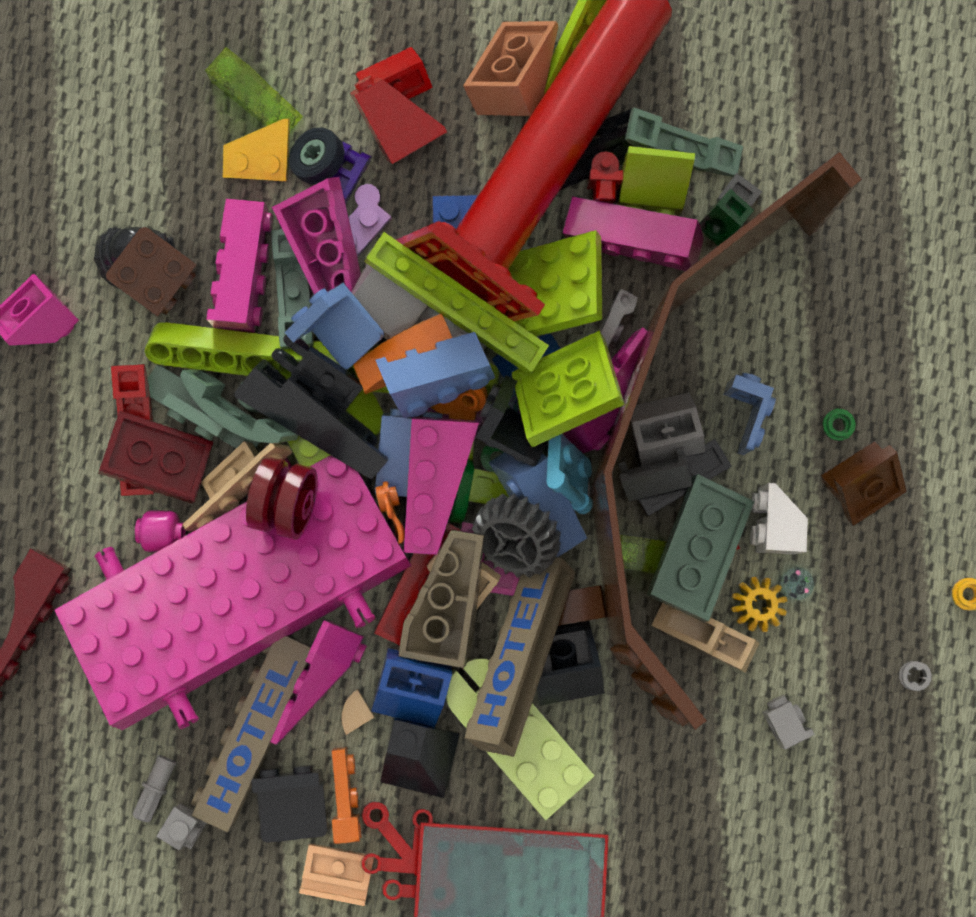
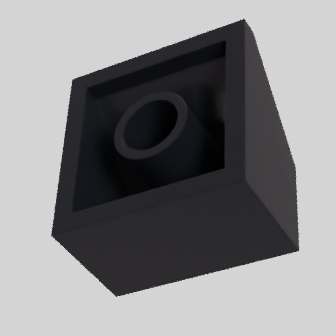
(571, 666)

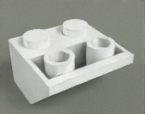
(783, 528)

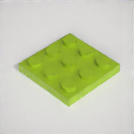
(565, 279)
(567, 389)

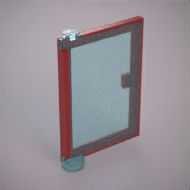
(509, 872)

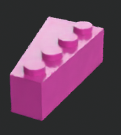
(321, 235)

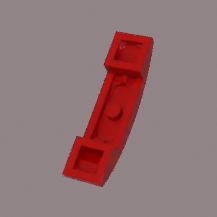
(132, 397)

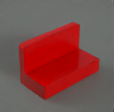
(401, 71)

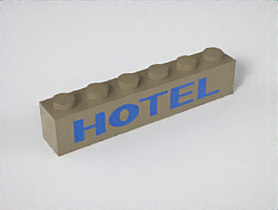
(519, 659)
(251, 735)

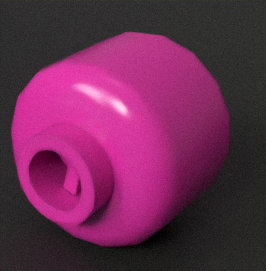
(158, 530)

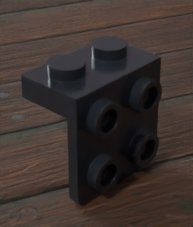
(504, 427)
(291, 804)

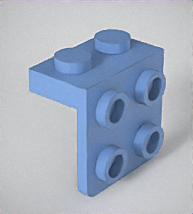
(339, 324)
(751, 391)

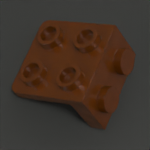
(151, 272)

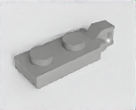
(622, 306)

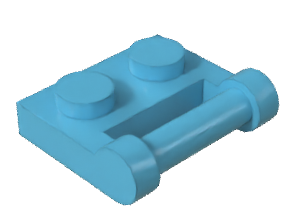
(569, 473)

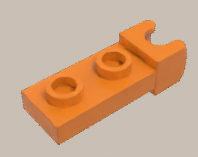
(345, 825)

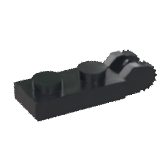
(319, 373)

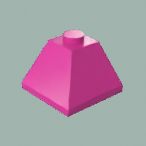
(34, 315)

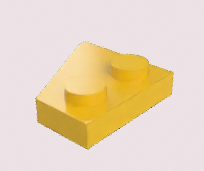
(259, 154)

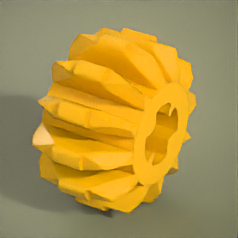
(754, 614)

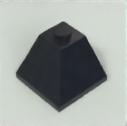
(419, 757)

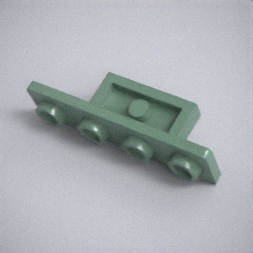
(171, 392)

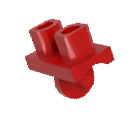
(604, 177)

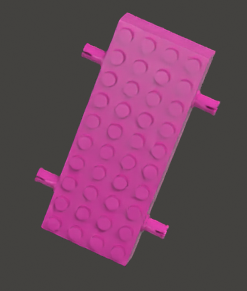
(225, 598)

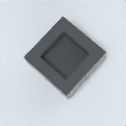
(743, 189)

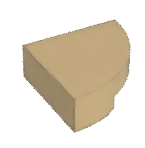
(355, 712)

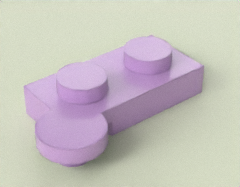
(368, 217)

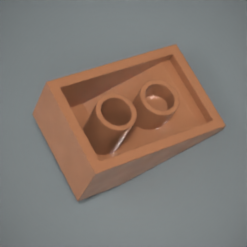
(513, 69)

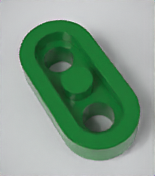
(462, 497)

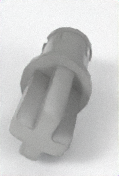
(154, 788)

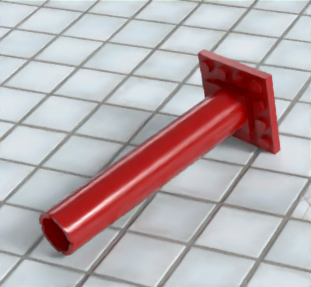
(542, 159)

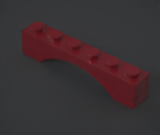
(35, 588)

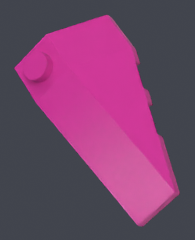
(594, 432)

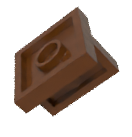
(866, 481)

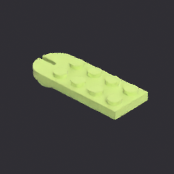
(543, 764)

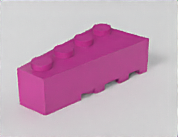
(637, 232)
(240, 266)
(435, 471)

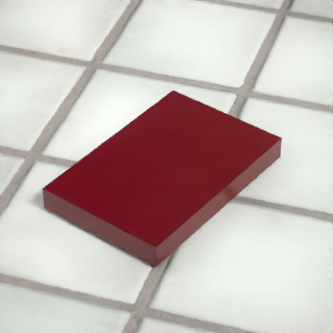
(156, 457)

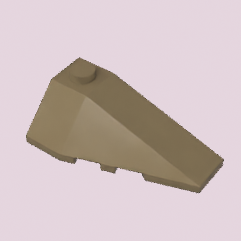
(446, 608)

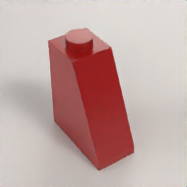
(394, 119)

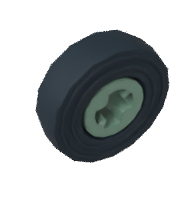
(303, 152)

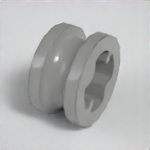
(926, 679)

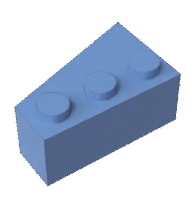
(531, 483)

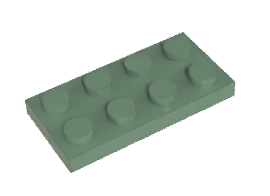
(700, 548)

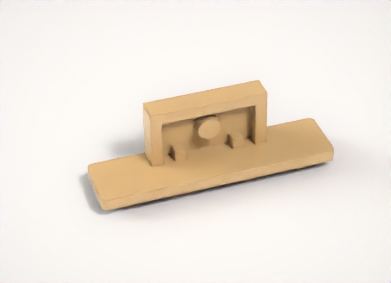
(232, 481)

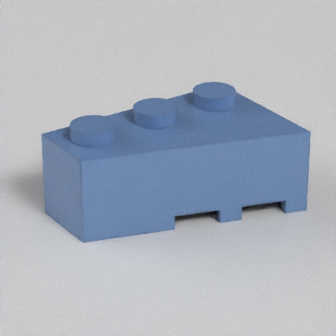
(436, 374)

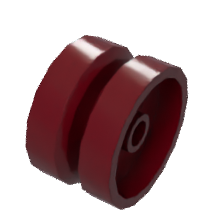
(281, 498)

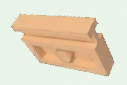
(336, 874)

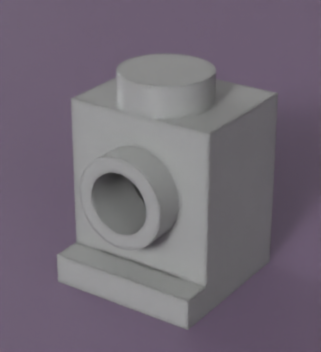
(786, 722)
(181, 828)

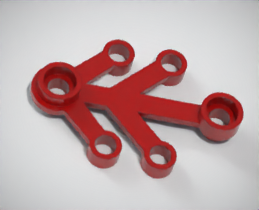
(409, 856)

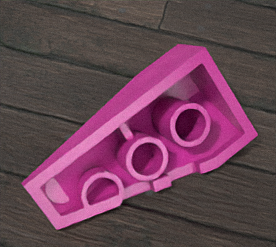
(328, 661)

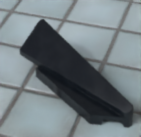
(311, 418)

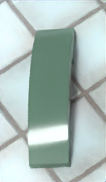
(711, 155)
(292, 285)
(207, 394)

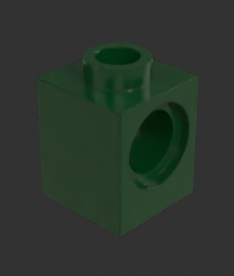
(725, 217)

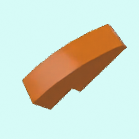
(420, 336)

